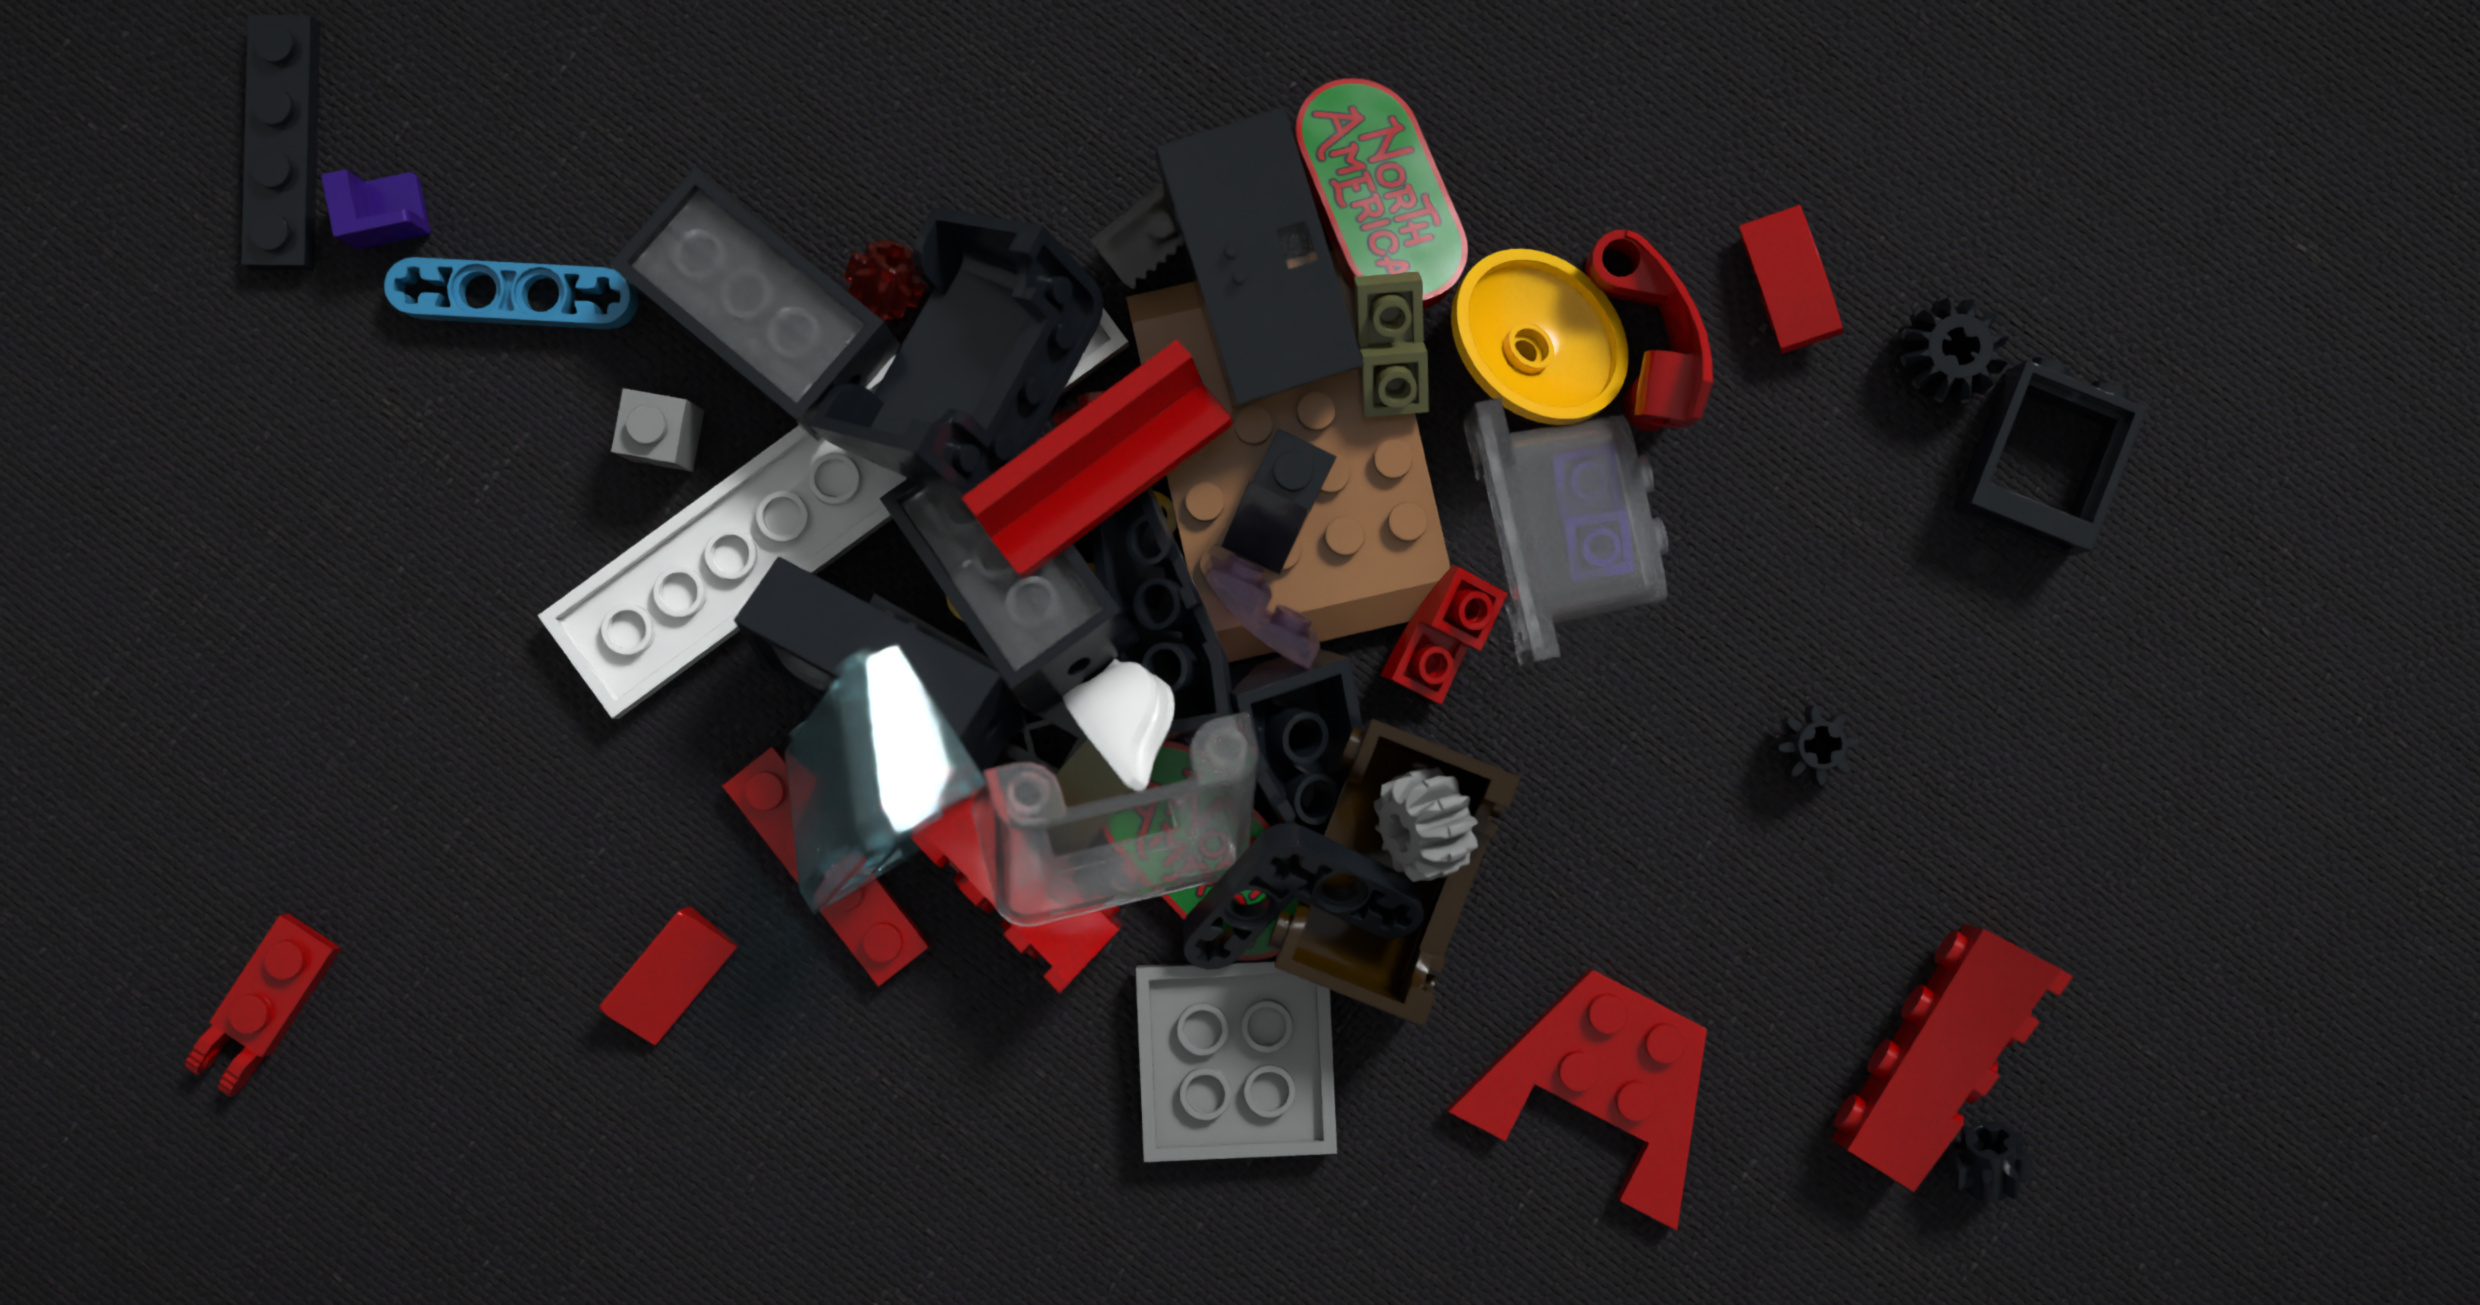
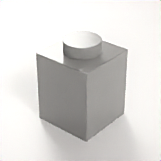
(657, 430)

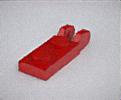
(264, 1000)

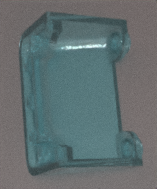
(869, 775)

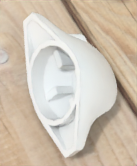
(1125, 718)

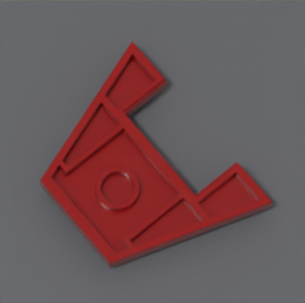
(1615, 1060)

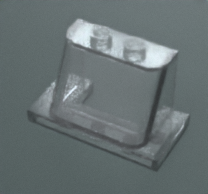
(1568, 522)

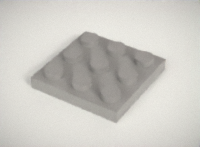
(1234, 1062)

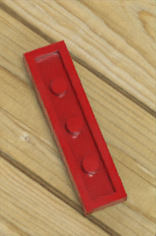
(868, 919)

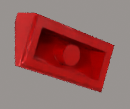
(668, 975)

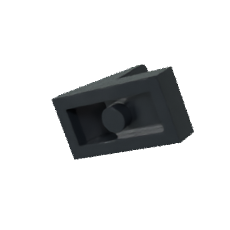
(1278, 501)

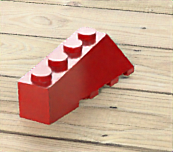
(1064, 943)
(1944, 1052)

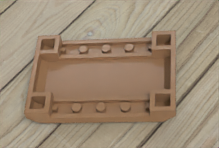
(1375, 526)

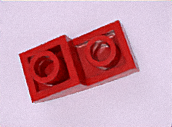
(1791, 279)
(1447, 623)

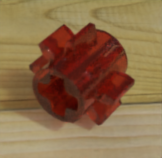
(885, 279)

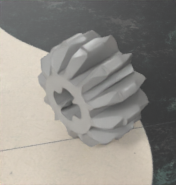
(1425, 824)

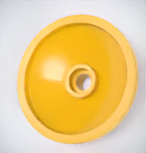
(1539, 336)

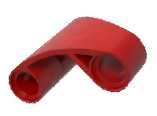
(1673, 383)

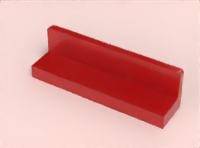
(1098, 460)

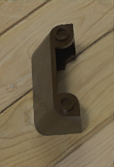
(1357, 963)

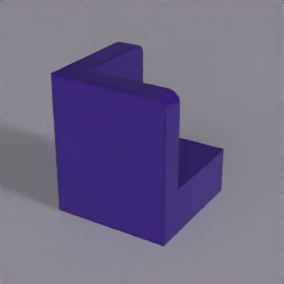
(375, 210)

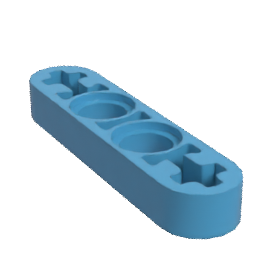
(511, 296)

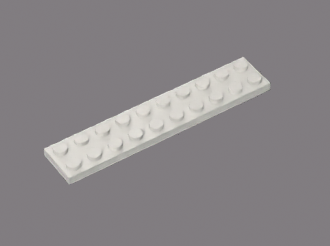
(690, 577)

